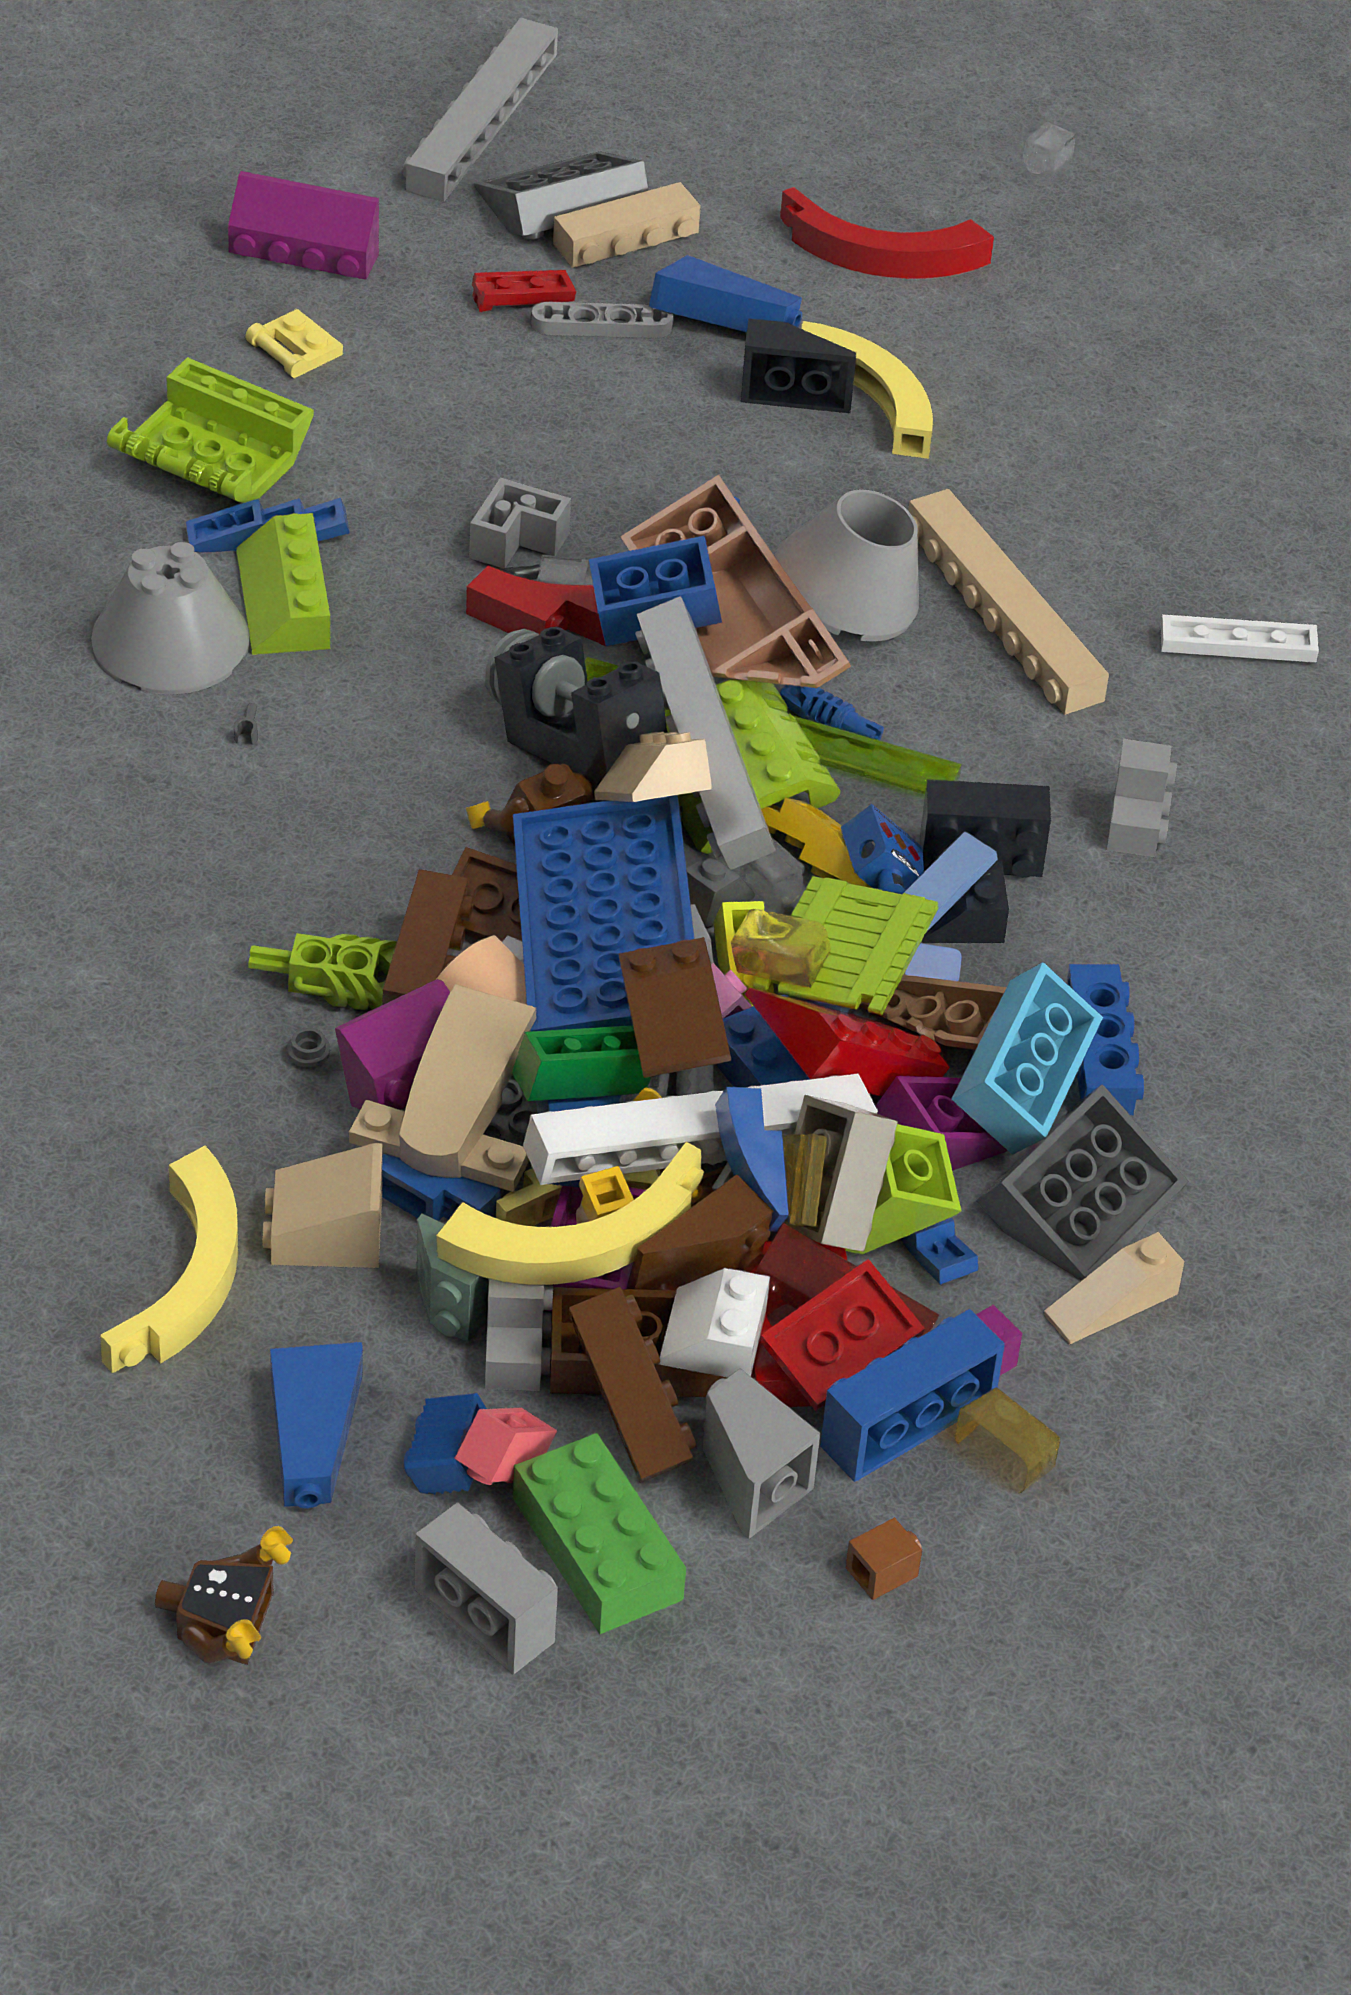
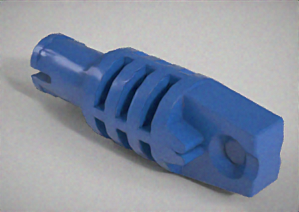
(826, 709)

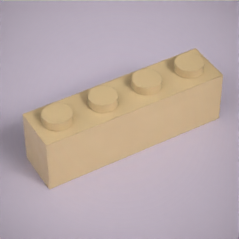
(626, 224)

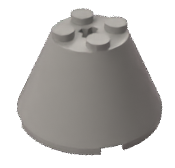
(170, 624)

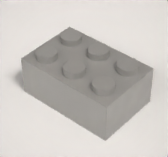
(486, 1587)

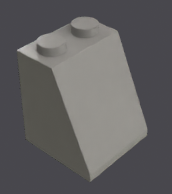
(757, 1451)

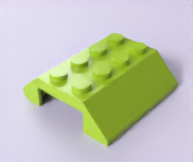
(218, 432)
(773, 751)

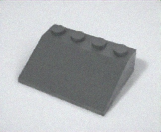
(534, 196)
(1084, 1186)

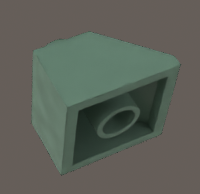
(452, 1297)

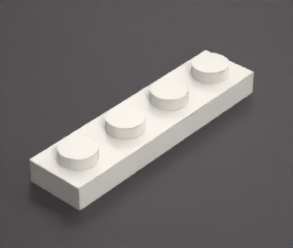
(1239, 638)

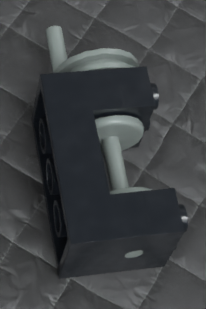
(562, 714)

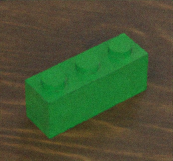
(579, 1063)

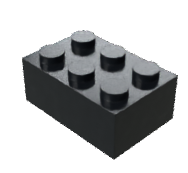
(997, 814)

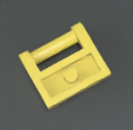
(302, 336)

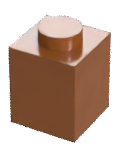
(884, 1558)

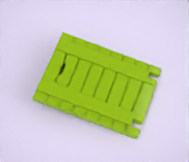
(869, 940)

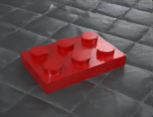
(840, 1332)

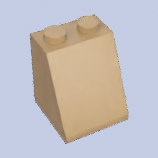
(327, 1211)

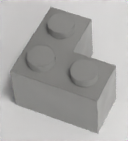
(515, 518)
(1141, 798)
(516, 1335)

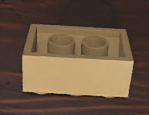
(657, 768)

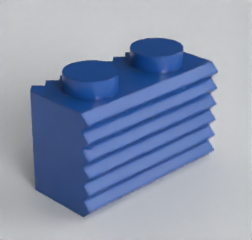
(437, 1442)

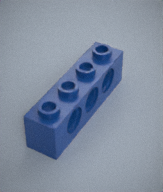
(1111, 1054)

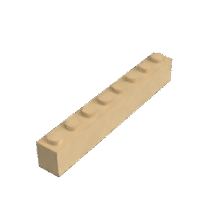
(1008, 603)

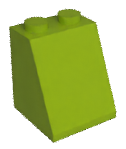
(915, 1188)

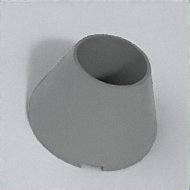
(857, 565)

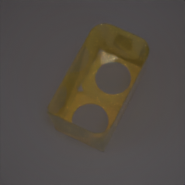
(780, 947)
(1013, 1427)

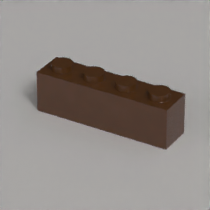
(428, 932)
(631, 1384)

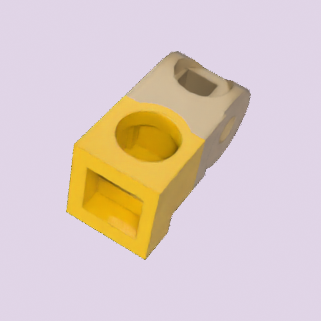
(602, 1194)

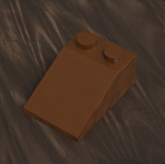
(674, 1007)
(713, 1235)

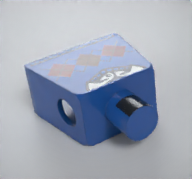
(894, 859)

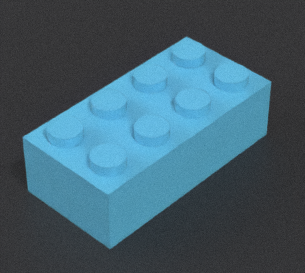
(1027, 1058)

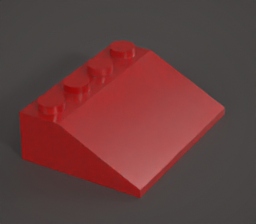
(843, 1043)

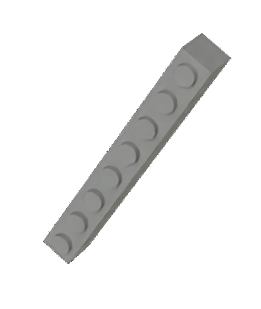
(480, 109)
(697, 708)

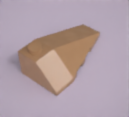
(943, 1009)

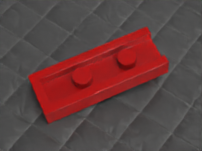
(521, 288)

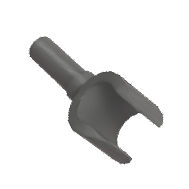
(247, 724)

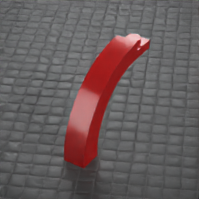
(885, 252)

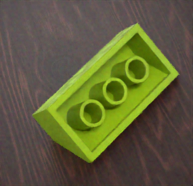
(284, 587)

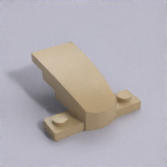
(457, 1094)

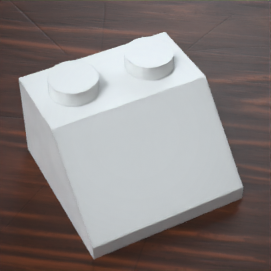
(716, 1323)

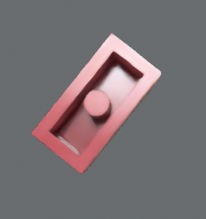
(502, 1440)

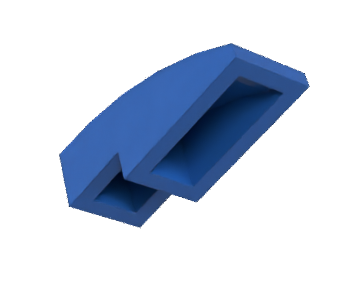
(752, 1151)
(431, 1194)

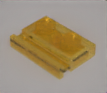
(803, 1173)

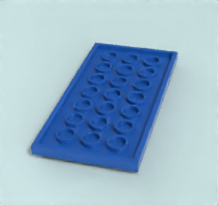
(593, 888)

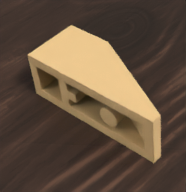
(1118, 1289)

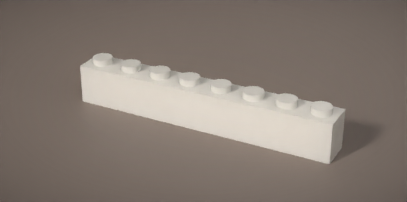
(653, 1131)

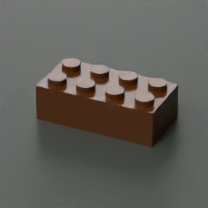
(569, 1366)

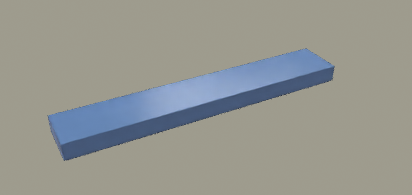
(947, 879)

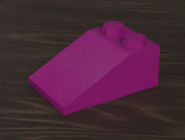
(929, 1106)

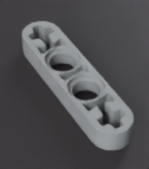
(602, 320)

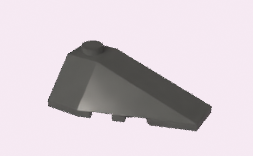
(712, 884)

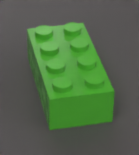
(599, 1533)

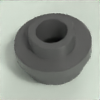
(308, 1048)

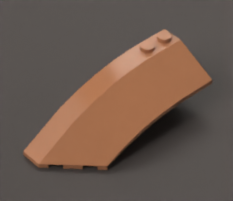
(766, 621)

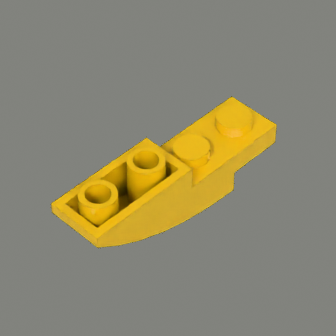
(816, 835)

